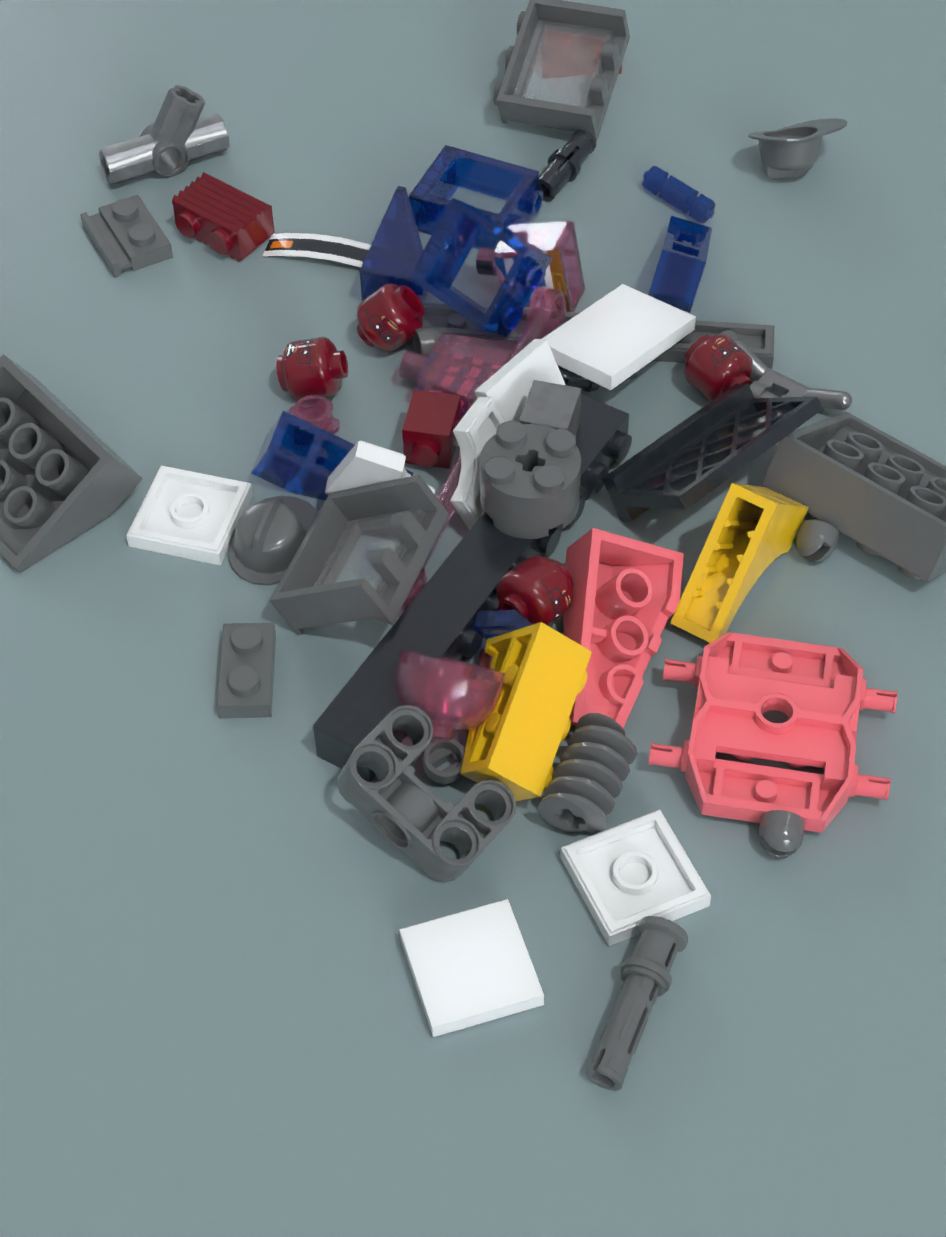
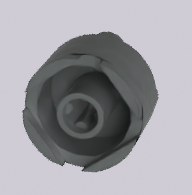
(530, 479)

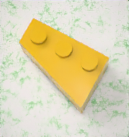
(533, 712)

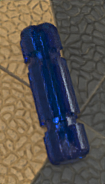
(678, 194)

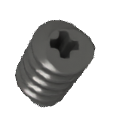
(588, 776)

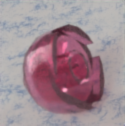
(448, 691)

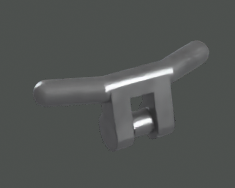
(773, 384)

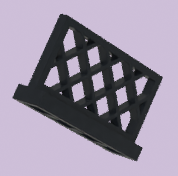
(704, 450)

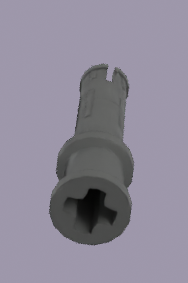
(644, 979)

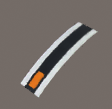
(318, 247)

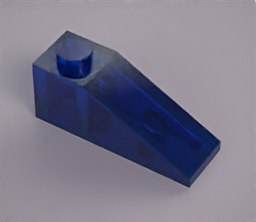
(394, 249)
(681, 263)
(300, 456)

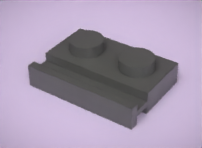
(127, 235)

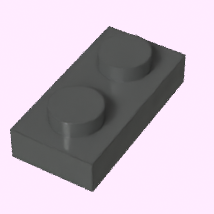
(246, 670)

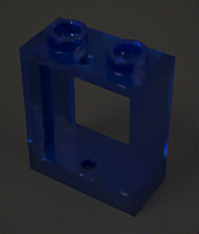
(481, 174)
(439, 267)

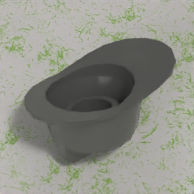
(794, 148)
(269, 538)

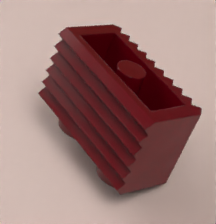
(222, 217)

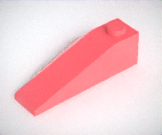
(618, 612)

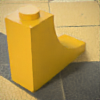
(745, 539)

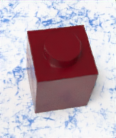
(430, 427)

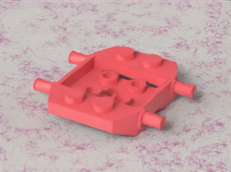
(821, 696)

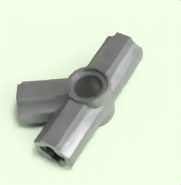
(169, 141)

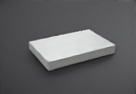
(618, 336)

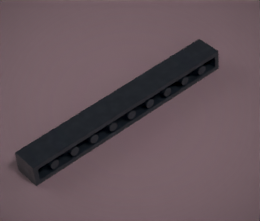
(445, 609)

